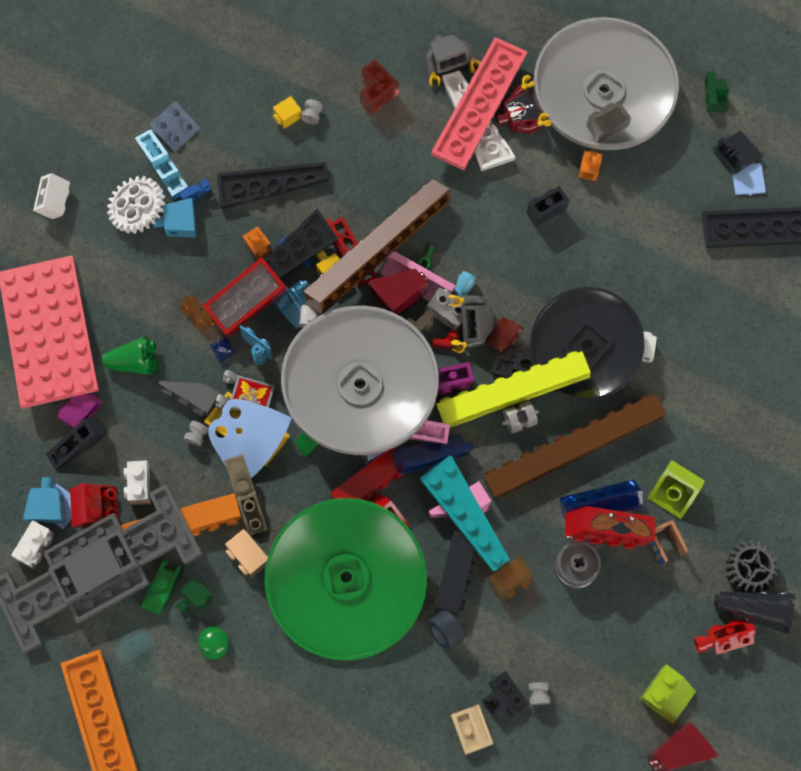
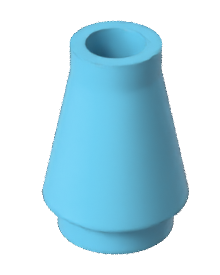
(464, 284)

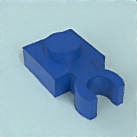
(195, 191)

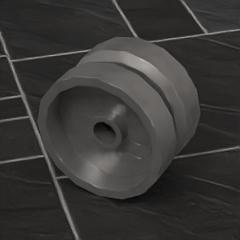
(586, 557)

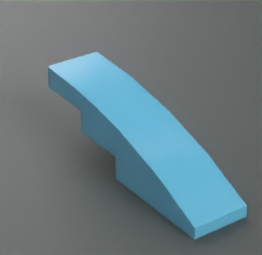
(161, 163)

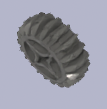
(757, 552)

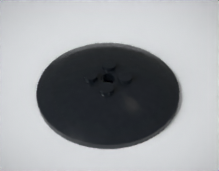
(596, 317)

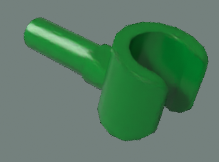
(427, 257)

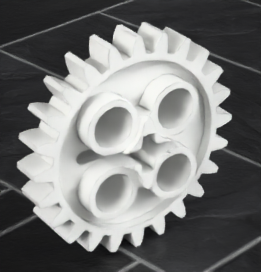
(135, 208)

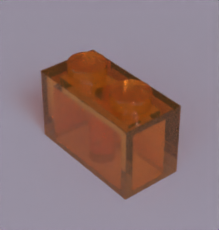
(510, 578)

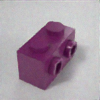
(455, 378)

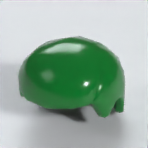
(213, 643)

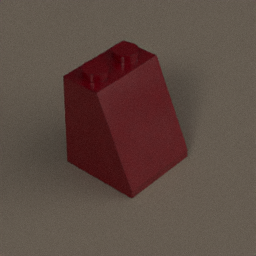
(399, 290)
(681, 749)

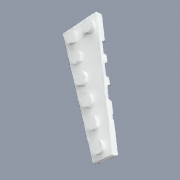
(492, 148)

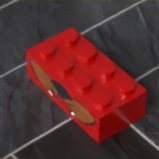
(609, 527)

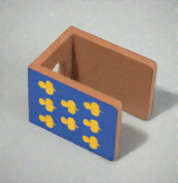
(676, 537)

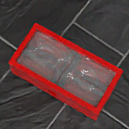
(245, 297)

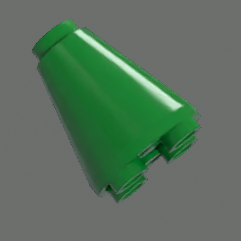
(133, 357)

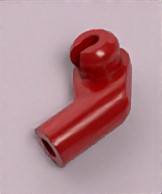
(446, 342)

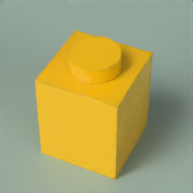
(286, 112)

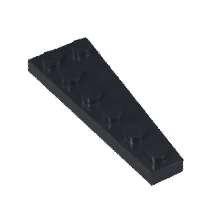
(256, 184)
(302, 244)

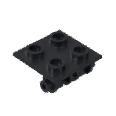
(737, 152)

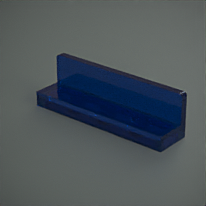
(430, 454)

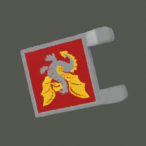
(245, 389)

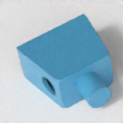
(178, 219)
(45, 504)

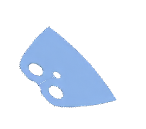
(260, 437)

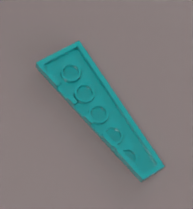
(459, 503)

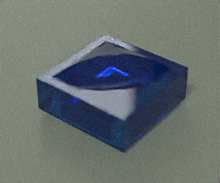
(223, 349)

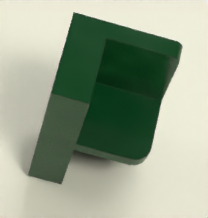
(716, 93)

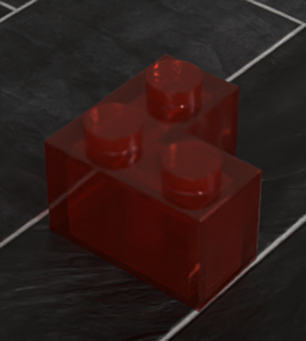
(380, 86)

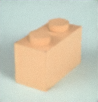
(247, 553)

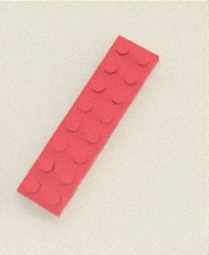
(479, 103)

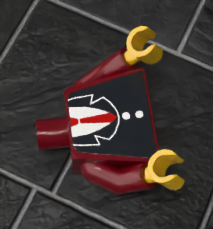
(522, 111)

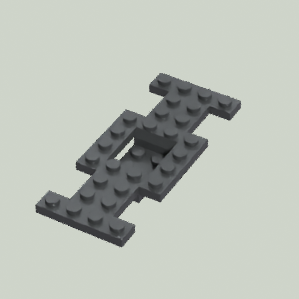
(91, 560)

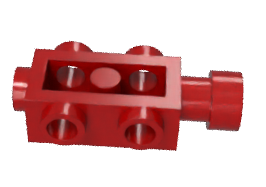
(726, 637)

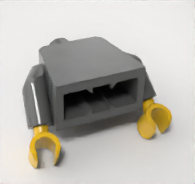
(448, 54)
(476, 320)

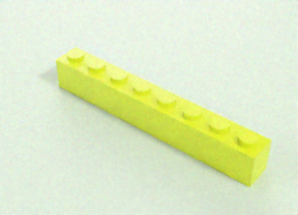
(514, 389)

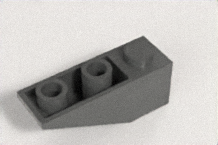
(193, 394)

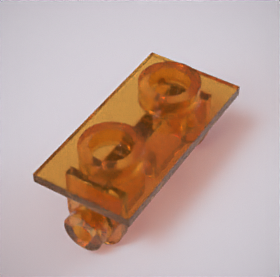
(191, 306)

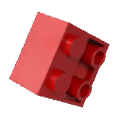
(92, 503)

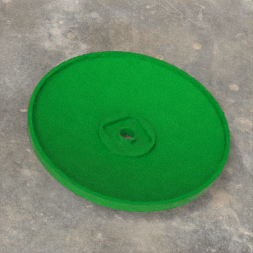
(339, 616)

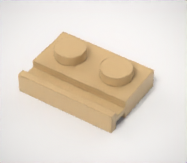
(471, 729)

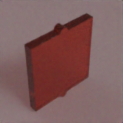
(503, 334)

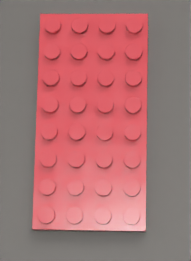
(47, 332)

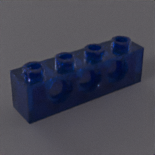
(616, 497)

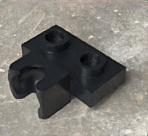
(510, 361)
(505, 696)

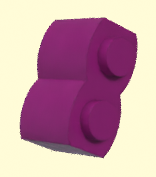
(78, 408)

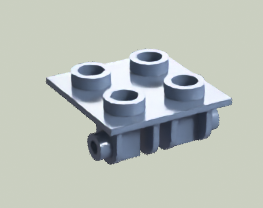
(174, 126)

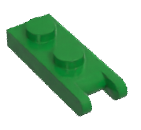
(161, 588)

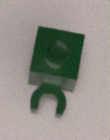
(195, 594)

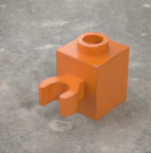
(590, 165)
(257, 243)

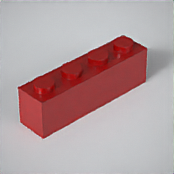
(369, 479)

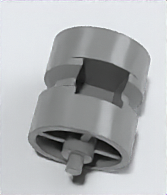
(518, 417)

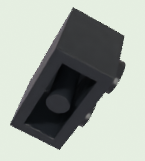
(547, 205)

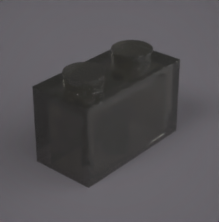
(608, 121)

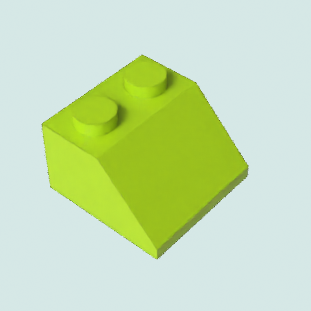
(676, 489)
(668, 694)

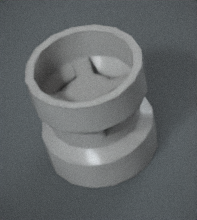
(311, 112)
(196, 433)
(539, 694)

